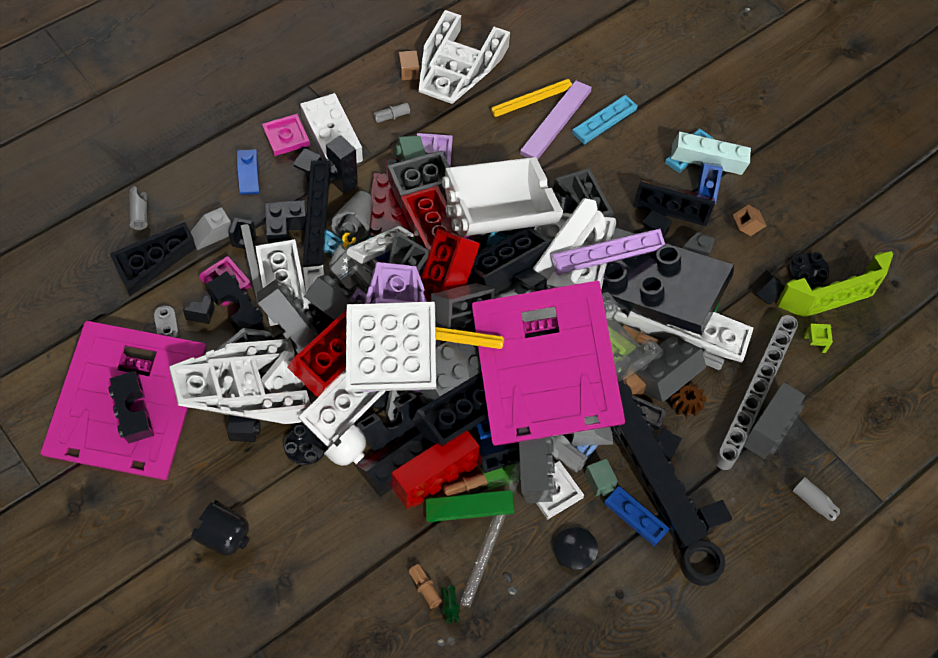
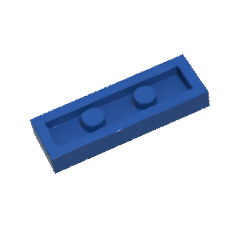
(636, 516)

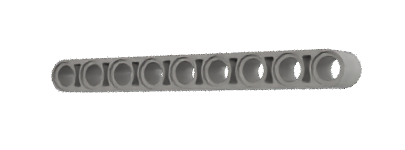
(753, 397)

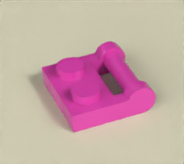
(222, 266)

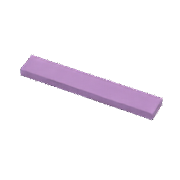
(556, 120)
(607, 251)

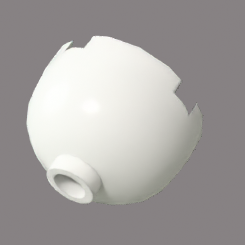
(348, 447)

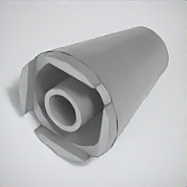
(354, 217)

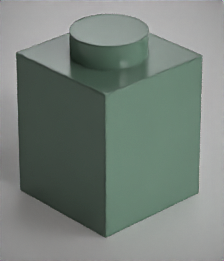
(601, 478)

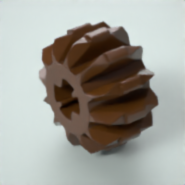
(691, 406)

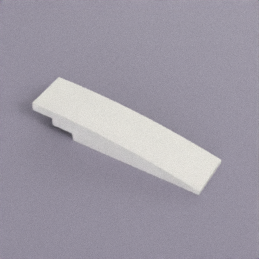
(721, 336)
(336, 411)

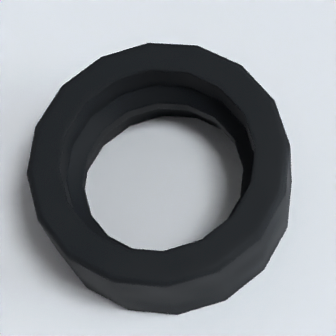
(714, 551)

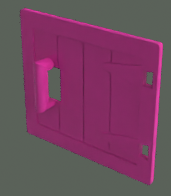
(553, 377)
(85, 409)

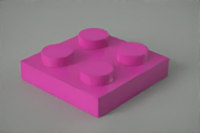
(286, 134)

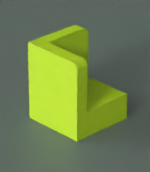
(819, 335)

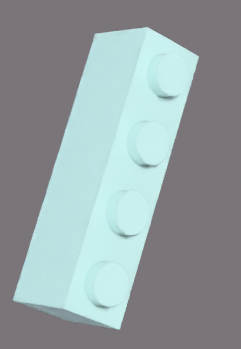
(700, 149)

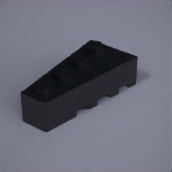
(152, 256)

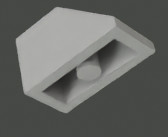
(211, 228)
(592, 437)

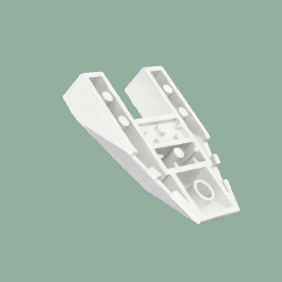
(454, 68)
(231, 383)

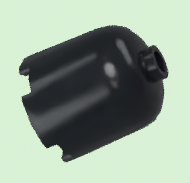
(222, 529)

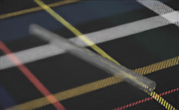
(488, 544)

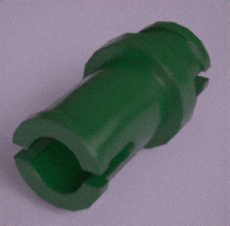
(450, 607)

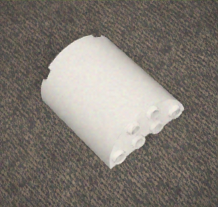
(499, 197)

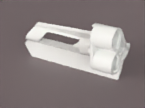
(571, 237)

